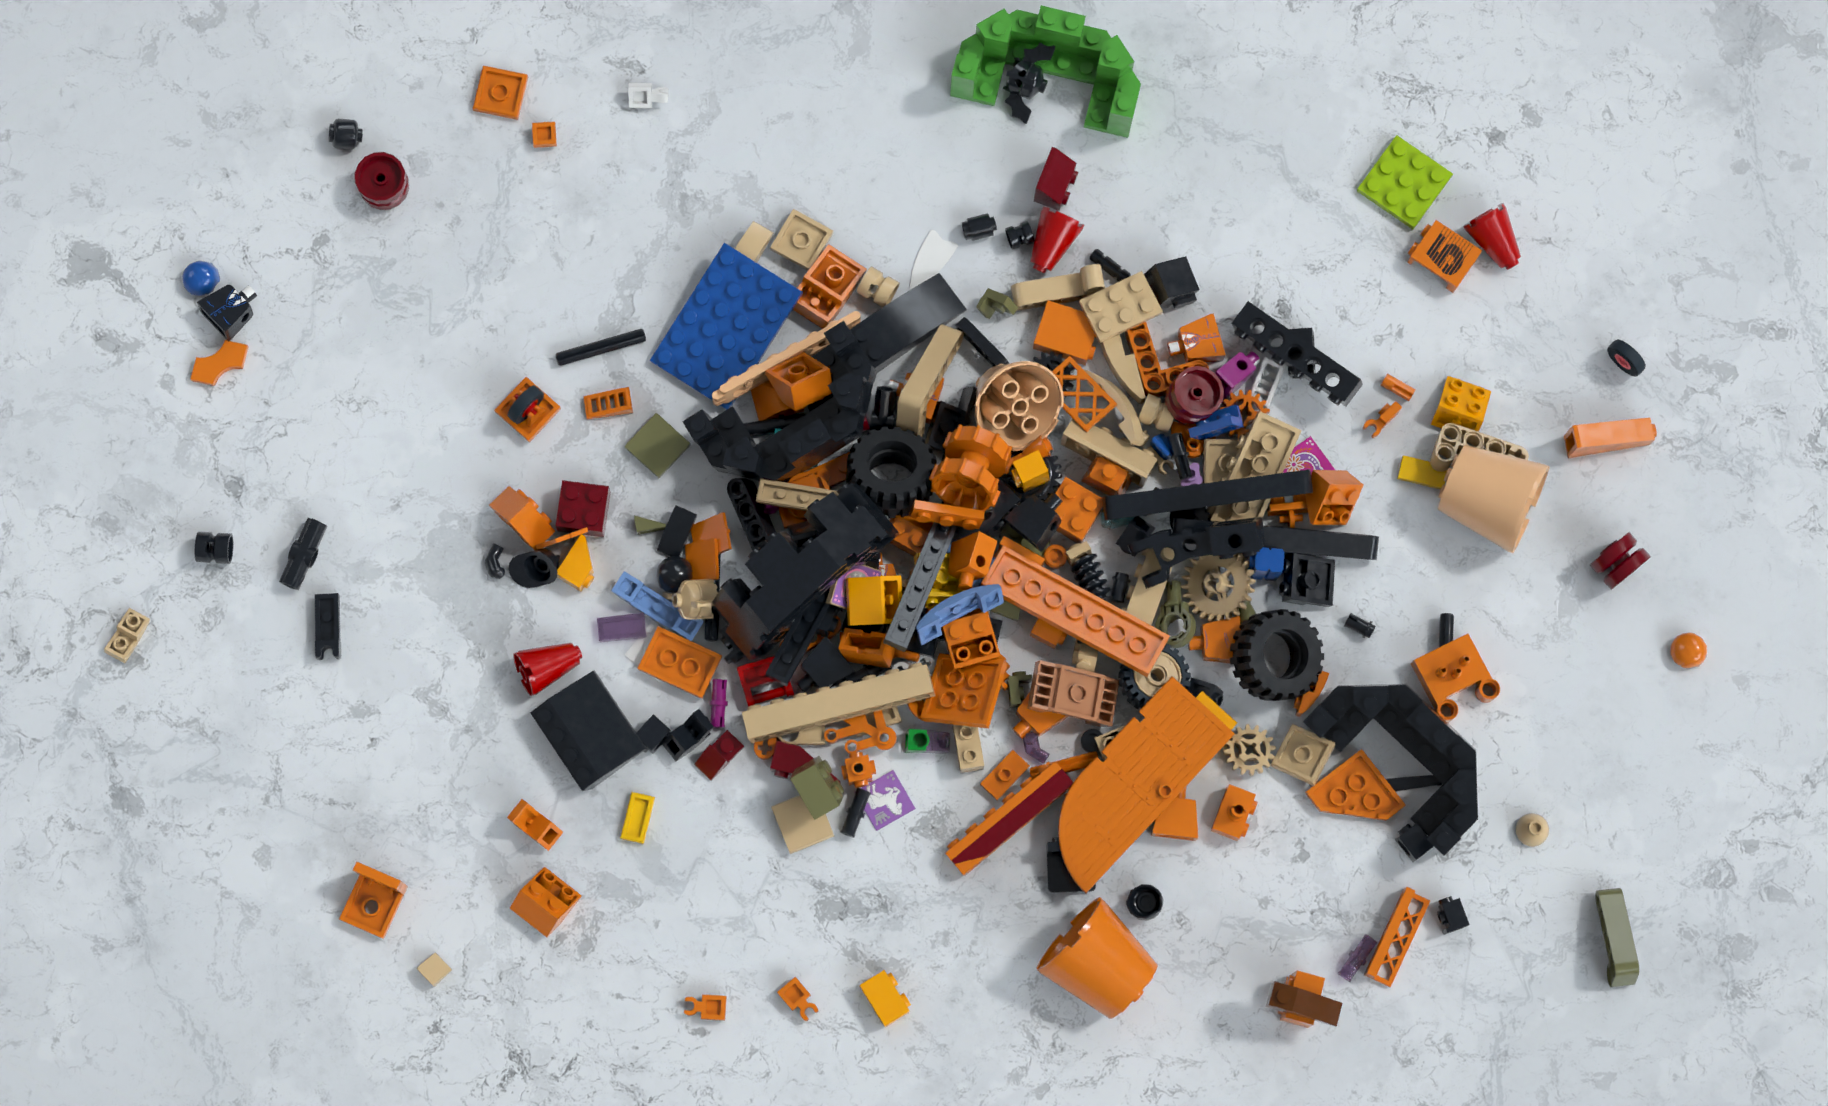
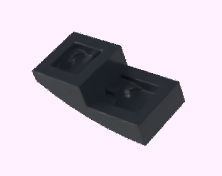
(677, 532)

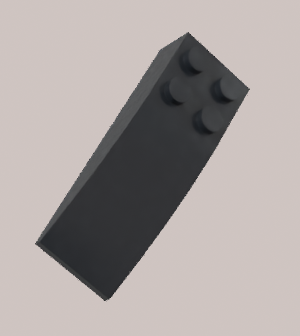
(907, 321)

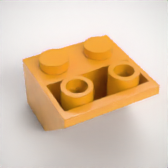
(872, 599)

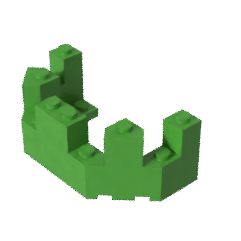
(1079, 55)

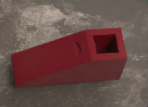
(788, 758)

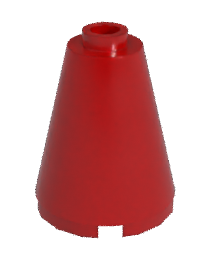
(1495, 236)
(1053, 238)
(545, 665)

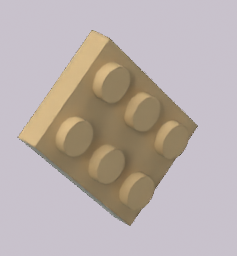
(1120, 307)

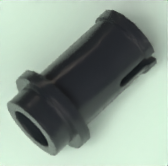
(1119, 586)
(1360, 625)

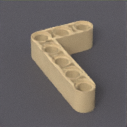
(926, 378)

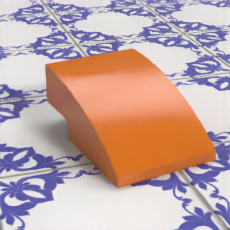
(828, 286)

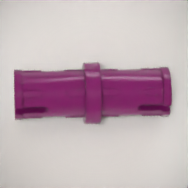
(718, 703)

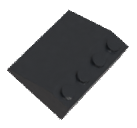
(588, 731)

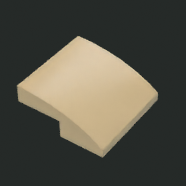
(799, 826)

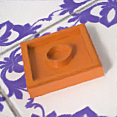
(500, 92)

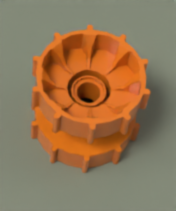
(971, 468)

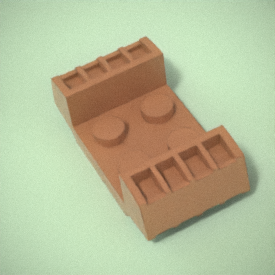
(1073, 693)

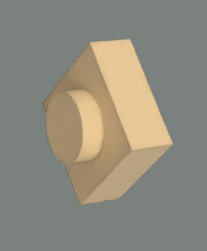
(1077, 551)

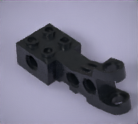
(1214, 541)

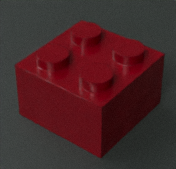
(582, 507)

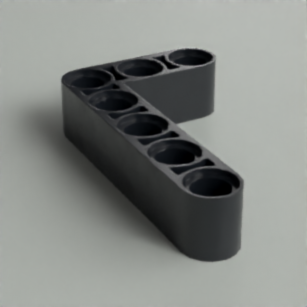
(758, 518)

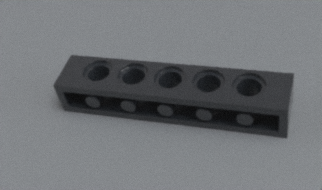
(1252, 316)

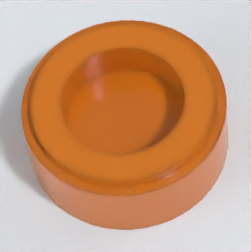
(1055, 556)

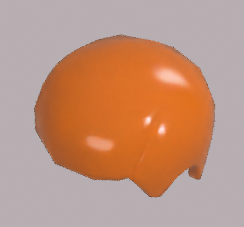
(1688, 650)

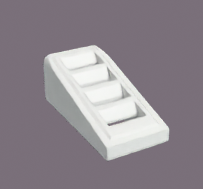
(1269, 362)

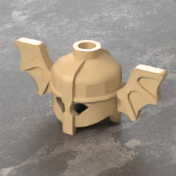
(694, 598)

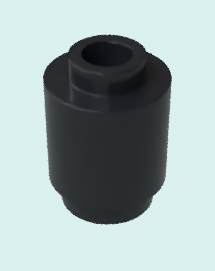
(979, 227)

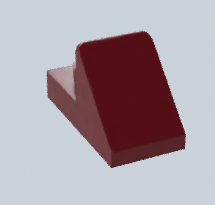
(719, 755)

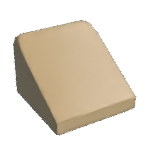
(434, 969)

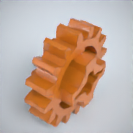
(1251, 413)

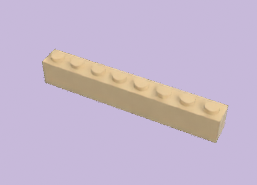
(838, 703)

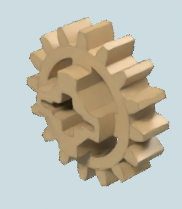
(1258, 758)

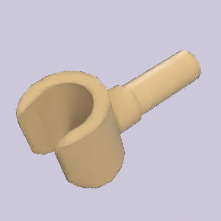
(1160, 461)

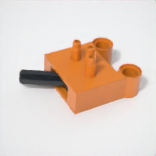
(1453, 669)

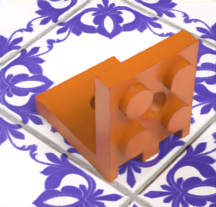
(377, 887)

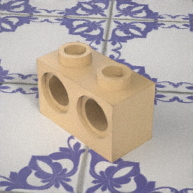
(968, 748)

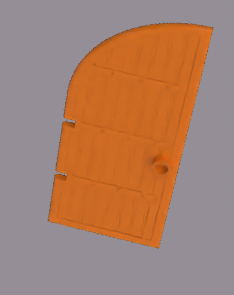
(1137, 781)

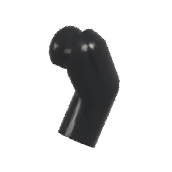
(492, 563)

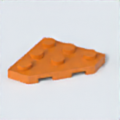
(1356, 790)

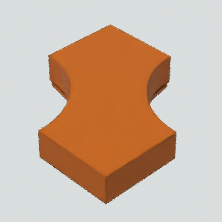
(229, 357)

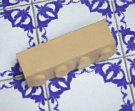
(1145, 601)

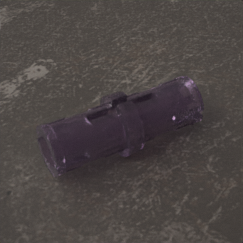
(1366, 944)

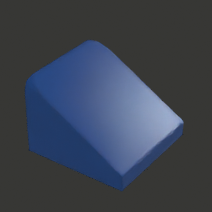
(1161, 446)

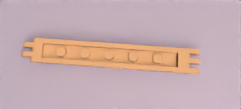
(756, 373)

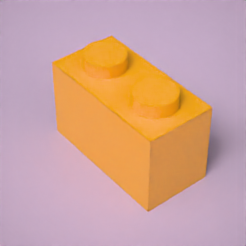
(1030, 471)
(885, 998)

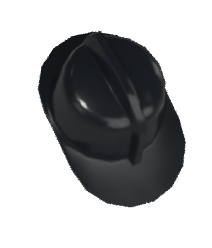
(534, 568)

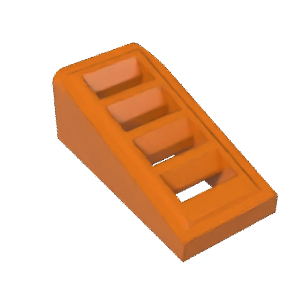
(618, 410)

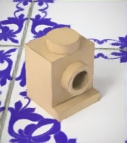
(1084, 657)

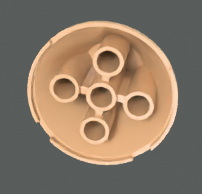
(1018, 402)

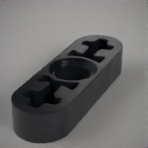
(981, 343)

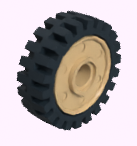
(1142, 688)

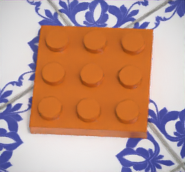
(964, 694)

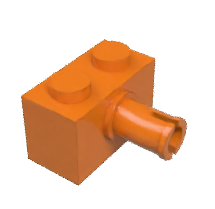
(1234, 812)

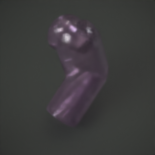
(1032, 747)

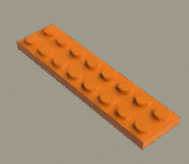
(1076, 611)

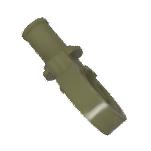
(1174, 610)

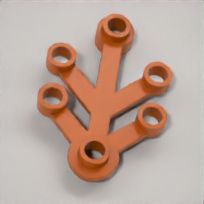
(859, 725)

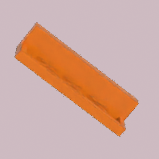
(1389, 934)

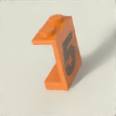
(1444, 254)

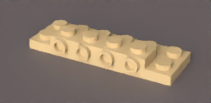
(1260, 452)

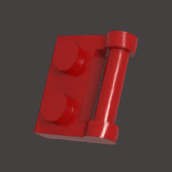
(753, 676)

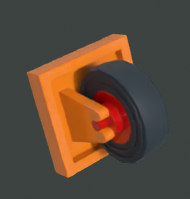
(527, 409)

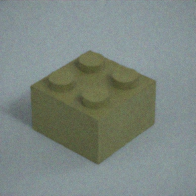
(817, 787)

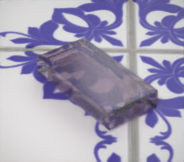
(621, 627)

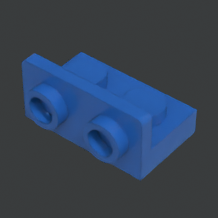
(1218, 423)

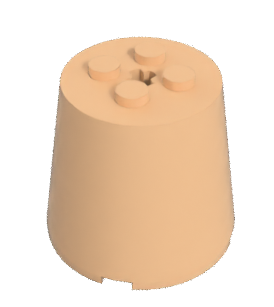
(1492, 493)

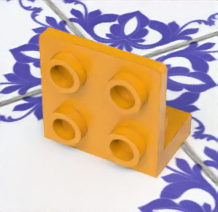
(1461, 405)

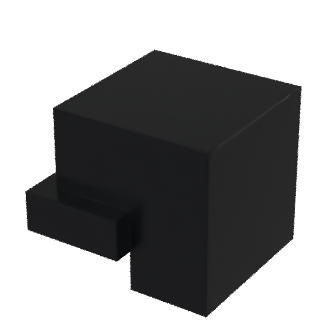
(1173, 283)

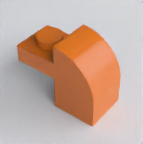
(535, 824)

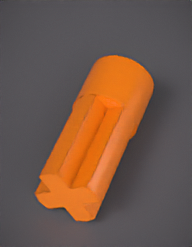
(1398, 387)

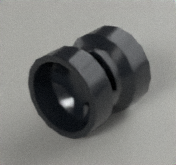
(1019, 235)

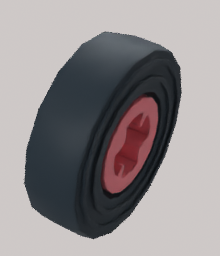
(1626, 358)

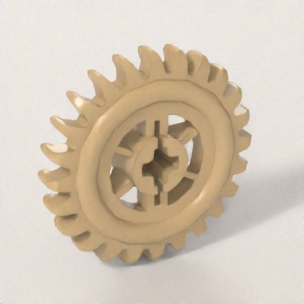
(1200, 578)

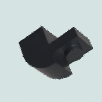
(688, 736)

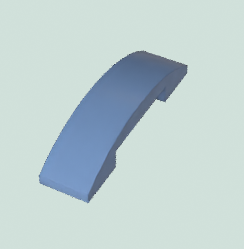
(655, 606)
(952, 608)

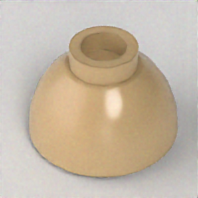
(1532, 829)

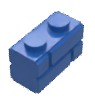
(1267, 564)

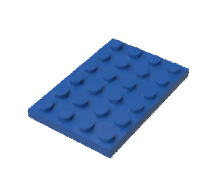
(726, 323)

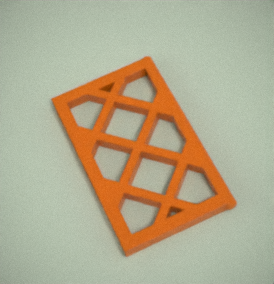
(1098, 392)

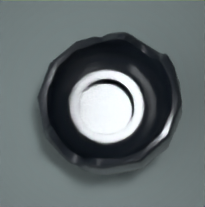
(673, 572)
(1145, 902)

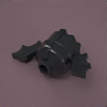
(1027, 79)

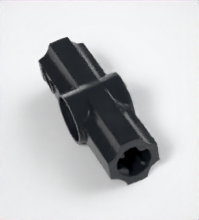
(303, 554)

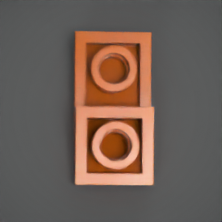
(1305, 701)

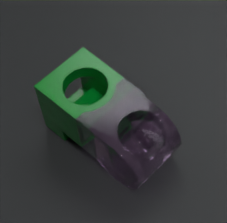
(927, 741)

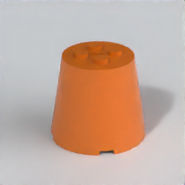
(1099, 961)

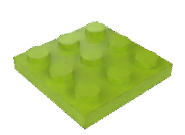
(1404, 182)

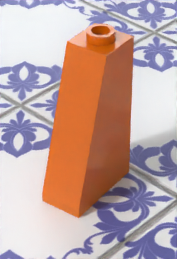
(1608, 436)

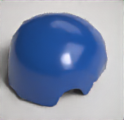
(200, 278)

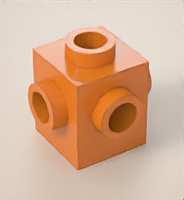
(862, 778)

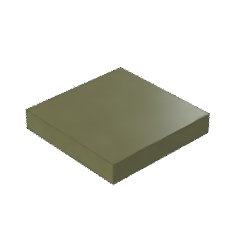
(657, 445)

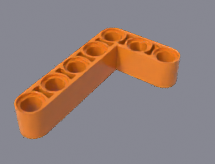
(1148, 352)

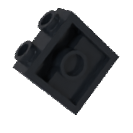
(1307, 580)

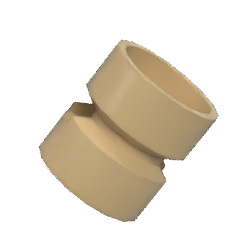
(886, 287)
(1156, 413)

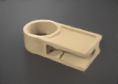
(810, 736)

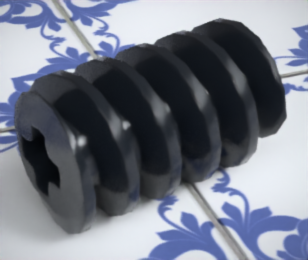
(1088, 577)

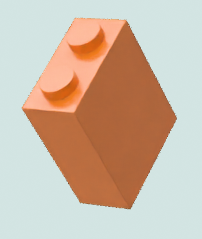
(1065, 332)

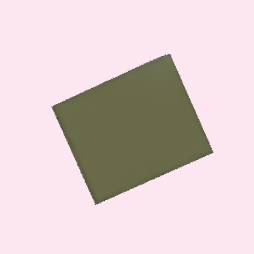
(647, 526)

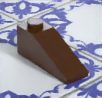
(1303, 1003)

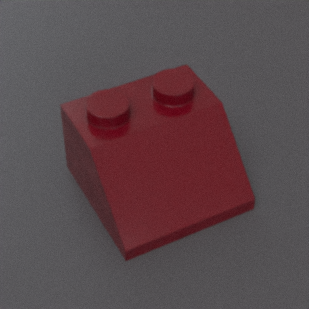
(1055, 180)

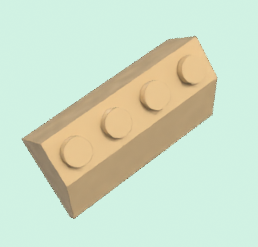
(1118, 451)

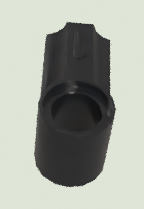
(883, 411)

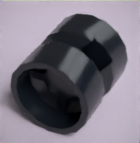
(222, 547)

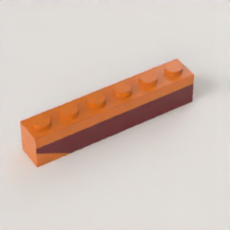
(1009, 818)

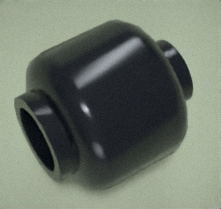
(344, 134)

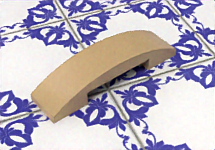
(1131, 425)

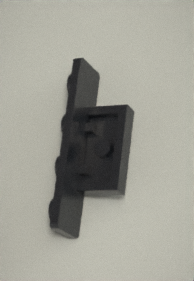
(948, 417)

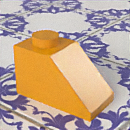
(577, 566)

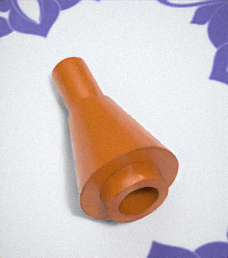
(1041, 444)

